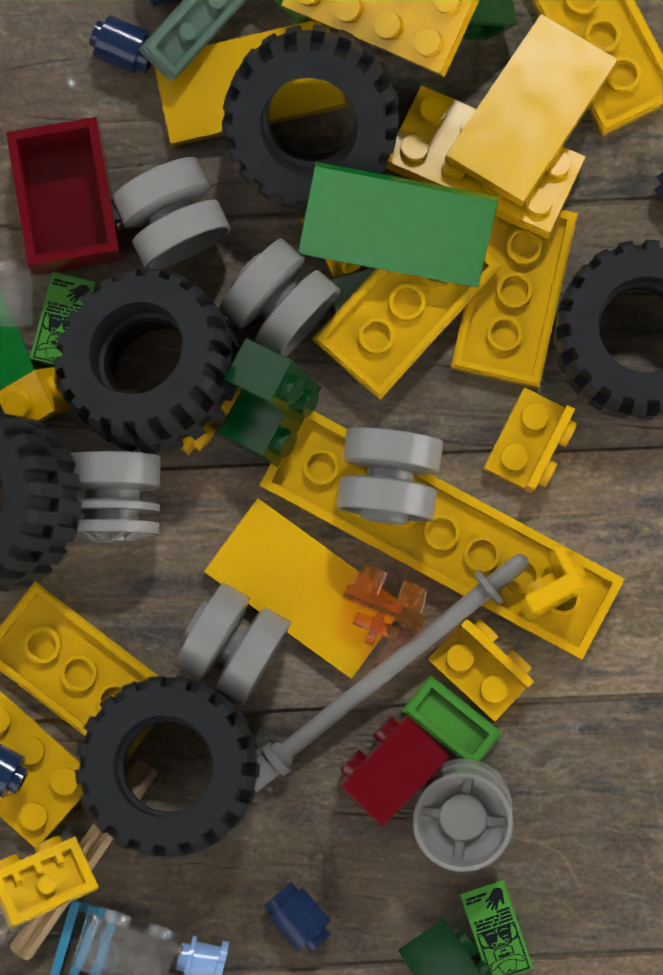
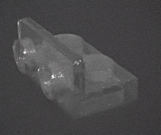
(117, 948)

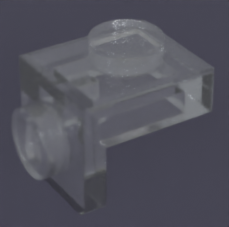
(15, 295)

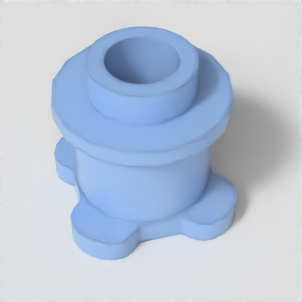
(202, 958)

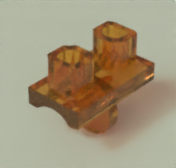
(405, 610)

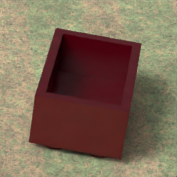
(64, 196)
(391, 768)

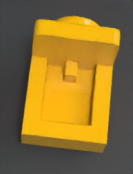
(34, 396)

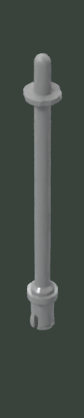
(279, 756)

